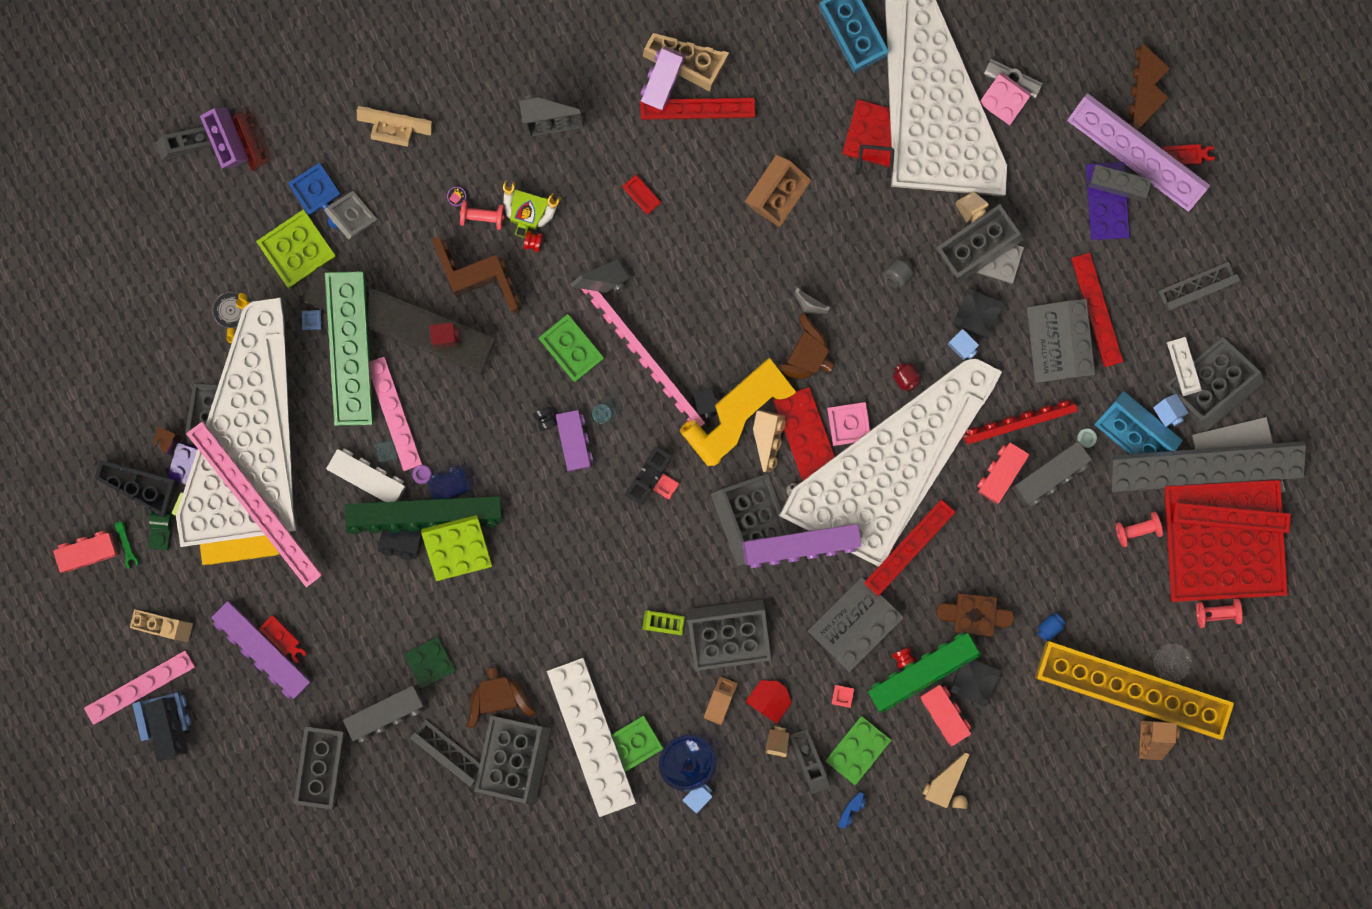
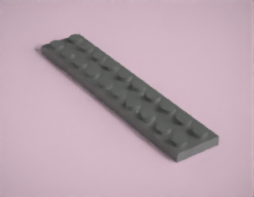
(1208, 466)

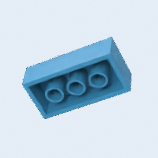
(854, 32)

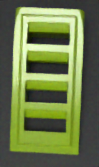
(647, 618)

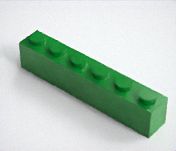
(924, 673)

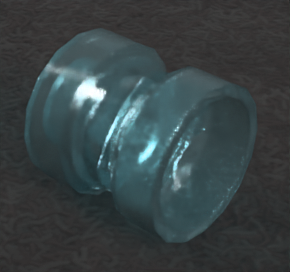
(599, 414)

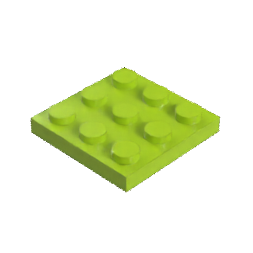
(296, 249)
(456, 548)

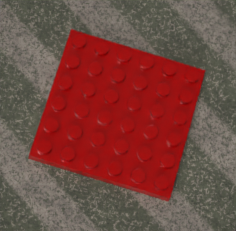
(1224, 560)

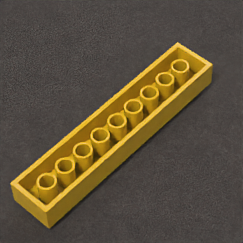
(1134, 690)

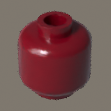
(907, 376)

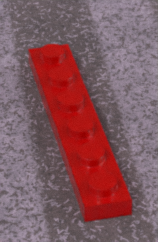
(701, 109)
(1097, 310)
(1014, 423)
(1231, 517)
(909, 548)

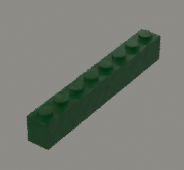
(419, 514)

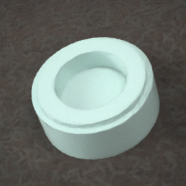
(1087, 438)

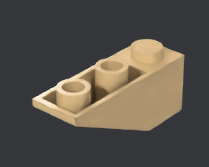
(972, 207)
(767, 435)
(161, 625)

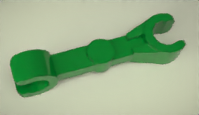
(121, 530)

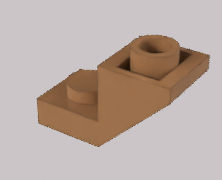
(720, 700)

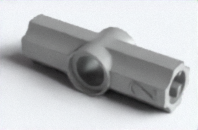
(1028, 83)

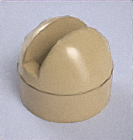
(960, 802)

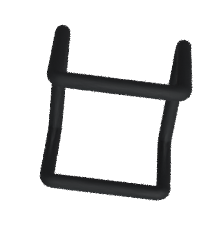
(859, 160)

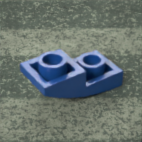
(854, 804)

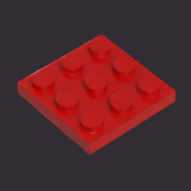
(869, 127)

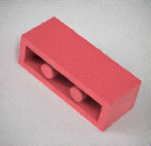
(1002, 472)
(85, 552)
(946, 714)

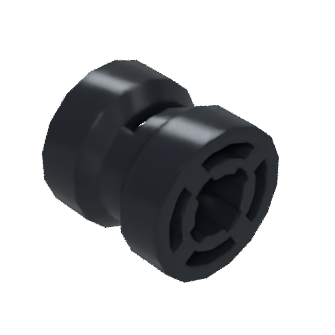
(546, 423)

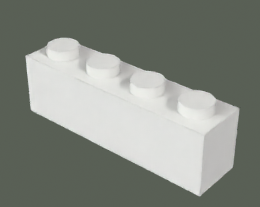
(365, 477)

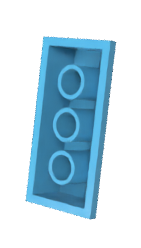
(1136, 428)

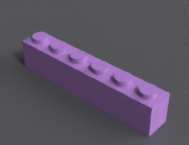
(801, 544)
(261, 650)

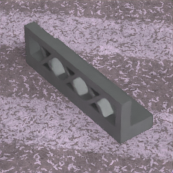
(1204, 291)
(442, 758)

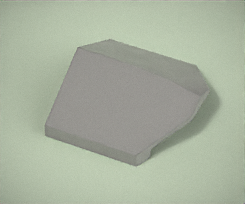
(810, 304)

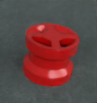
(533, 241)
(903, 657)

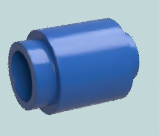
(1051, 627)

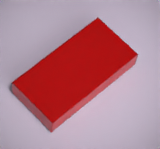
(641, 194)

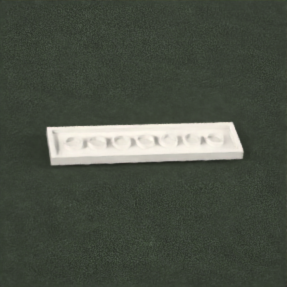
(591, 737)

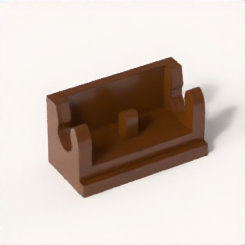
(168, 441)

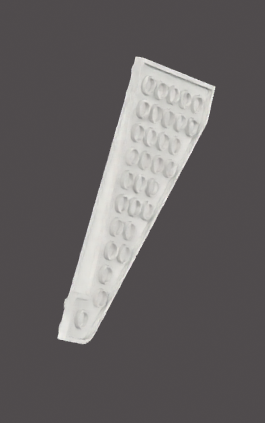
(253, 428)
(894, 464)

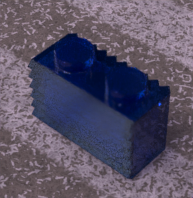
(449, 484)

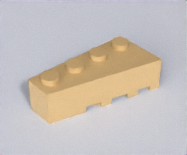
(700, 64)

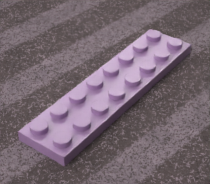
(1138, 152)

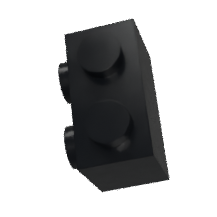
(401, 543)

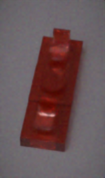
(249, 140)

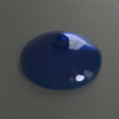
(684, 752)

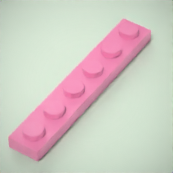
(394, 414)
(139, 687)

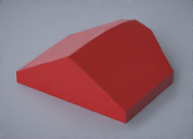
(770, 699)

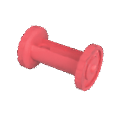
(481, 215)
(1139, 529)
(1219, 613)

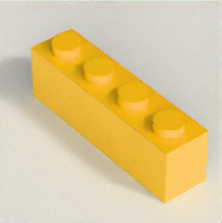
(237, 550)

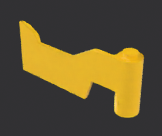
(735, 410)

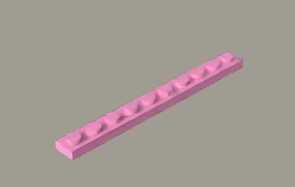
(646, 360)
(254, 504)

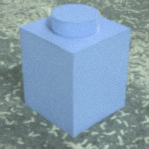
(963, 345)
(1171, 410)
(698, 798)

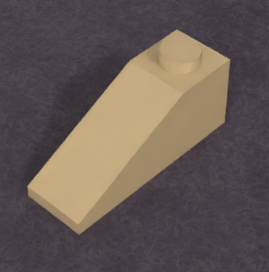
(777, 742)
(944, 784)

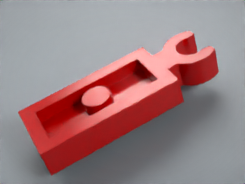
(1189, 154)
(281, 638)

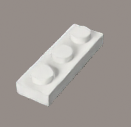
(1184, 366)

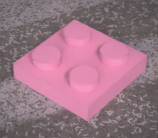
(1005, 98)
(848, 423)

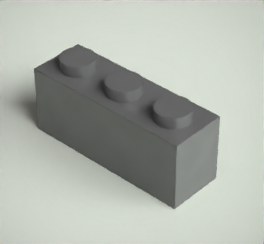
(1119, 183)

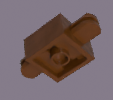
(974, 615)

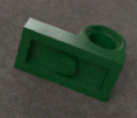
(160, 530)

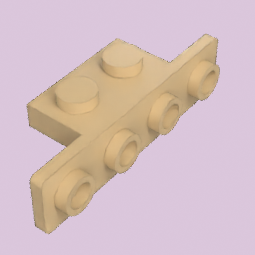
(393, 127)

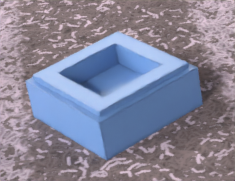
(311, 320)

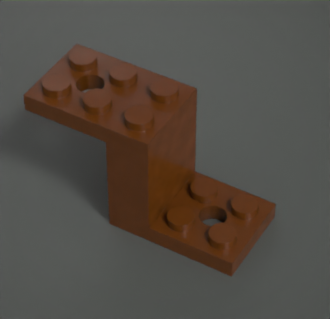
(476, 275)

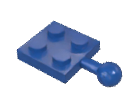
(315, 190)

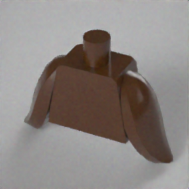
(808, 353)
(495, 696)

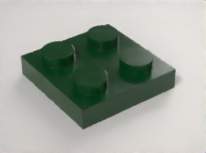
(429, 662)

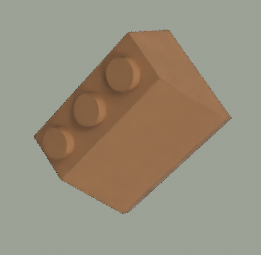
(778, 190)

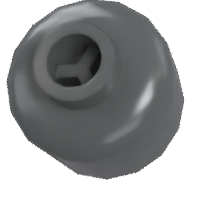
(898, 273)

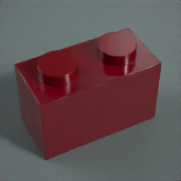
(444, 335)

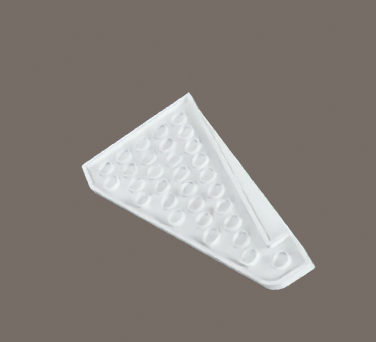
(934, 110)

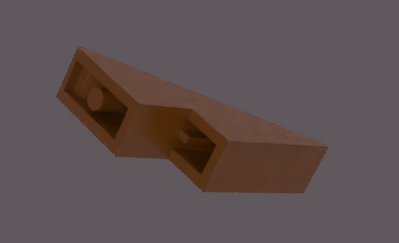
(1145, 93)

